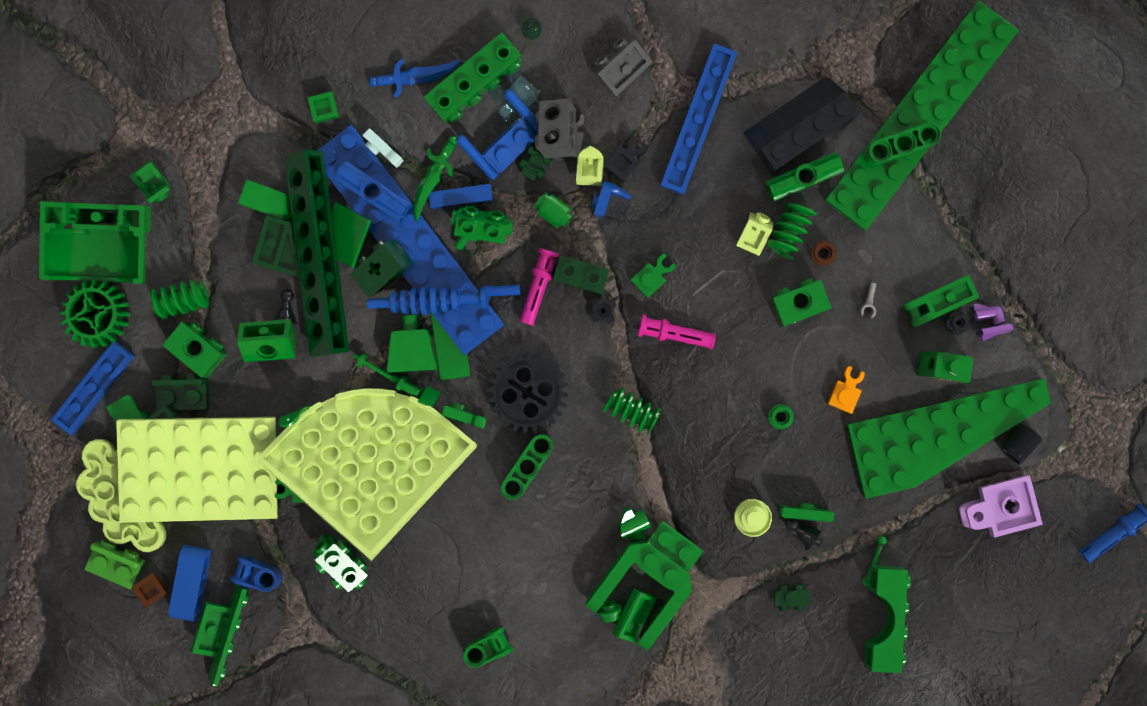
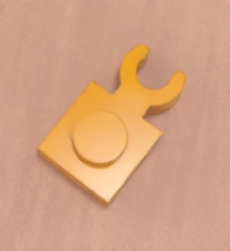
(845, 395)

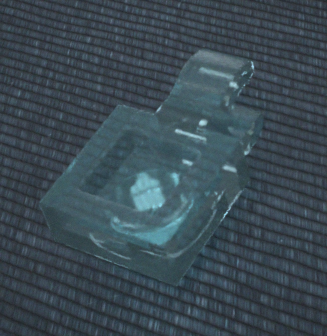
(526, 93)

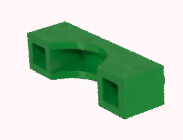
(886, 650)

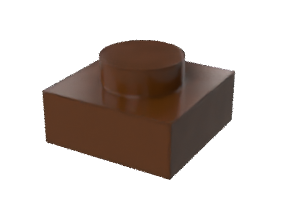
(150, 589)

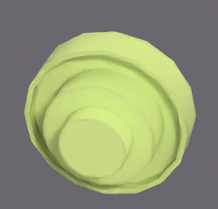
(752, 517)

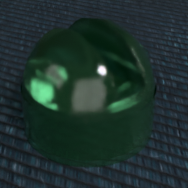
(533, 33)

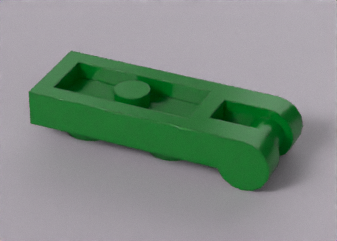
(942, 300)

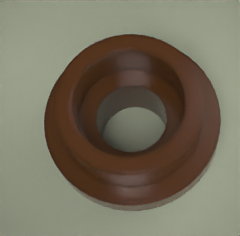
(831, 253)

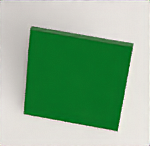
(349, 233)

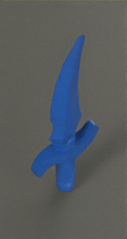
(413, 76)

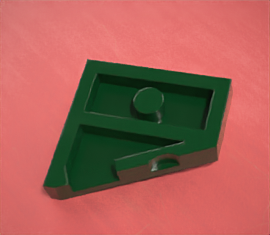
(277, 247)

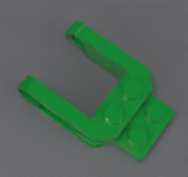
(664, 557)

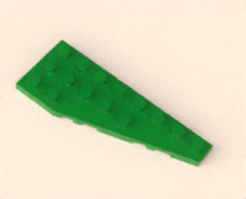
(918, 443)

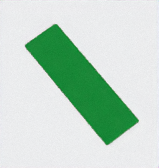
(450, 359)

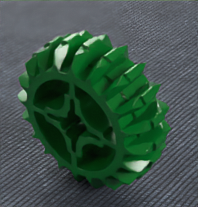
(91, 304)

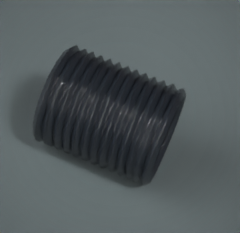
(1021, 443)

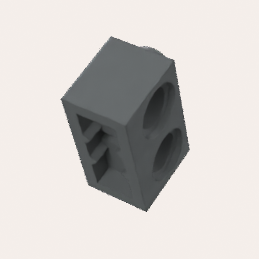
(562, 128)

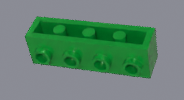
(473, 79)

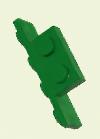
(216, 632)

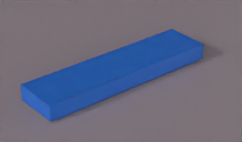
(93, 387)

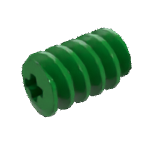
(789, 229)
(179, 300)
(632, 410)

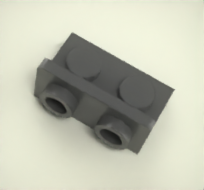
(621, 65)

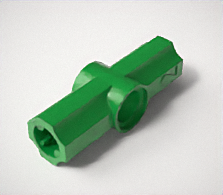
(818, 170)

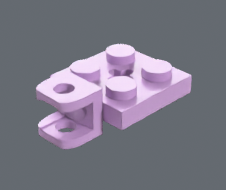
(991, 510)

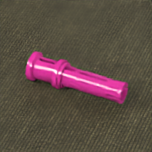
(542, 274)
(660, 330)

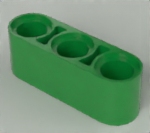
(911, 137)
(521, 477)

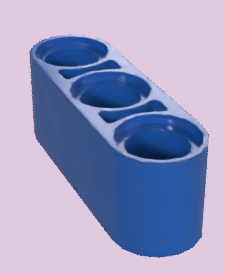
(189, 583)

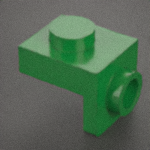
(151, 182)

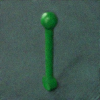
(881, 540)

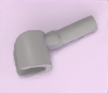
(869, 301)

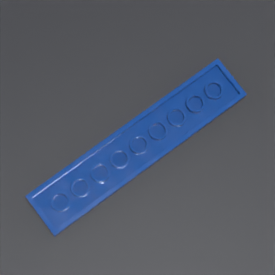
(431, 260)

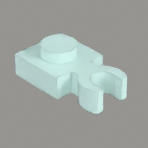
(377, 145)

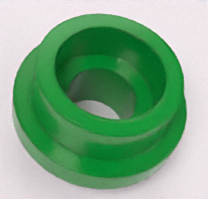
(789, 416)
(609, 611)

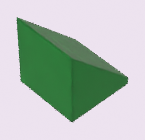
(429, 397)

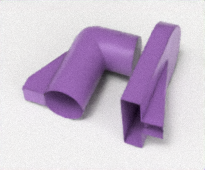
(983, 312)

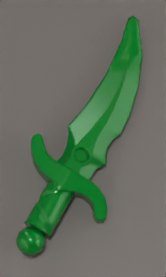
(433, 175)

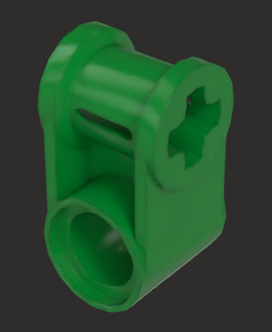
(489, 647)

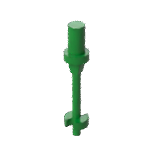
(402, 384)

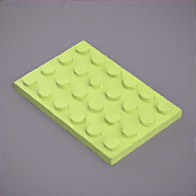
(195, 469)

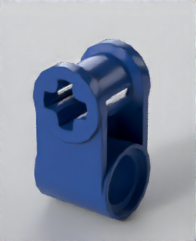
(251, 574)

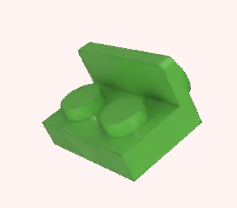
(115, 564)

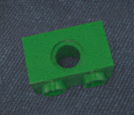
(815, 302)
(267, 340)
(181, 344)

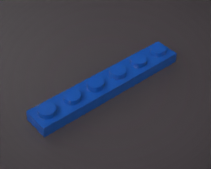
(698, 119)

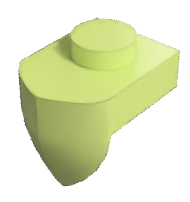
(590, 167)

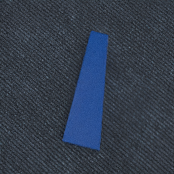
(461, 196)

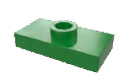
(806, 511)
(634, 615)

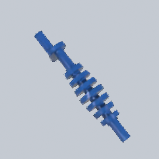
(434, 300)

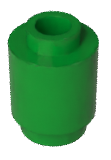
(553, 210)

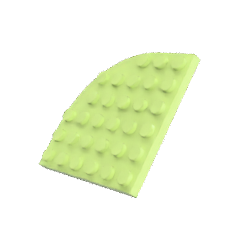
(367, 461)

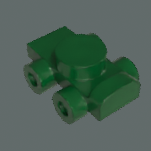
(533, 167)
(796, 598)

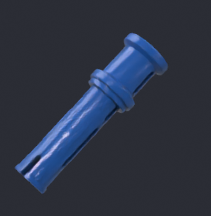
(1125, 527)

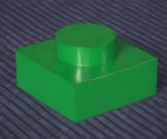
(323, 107)

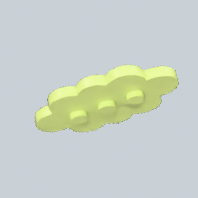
(101, 488)

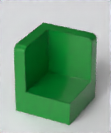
(126, 409)

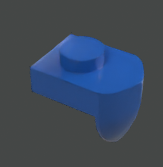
(601, 201)

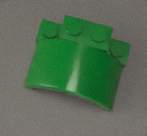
(102, 246)

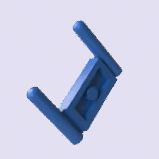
(508, 144)

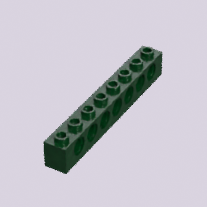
(316, 253)

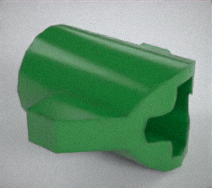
(633, 524)

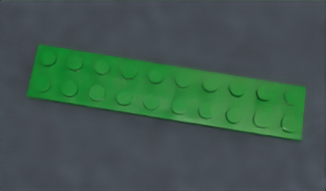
(931, 99)

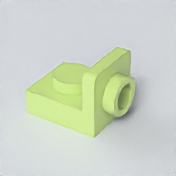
(755, 233)

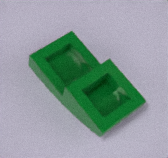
(266, 200)

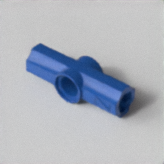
(359, 182)

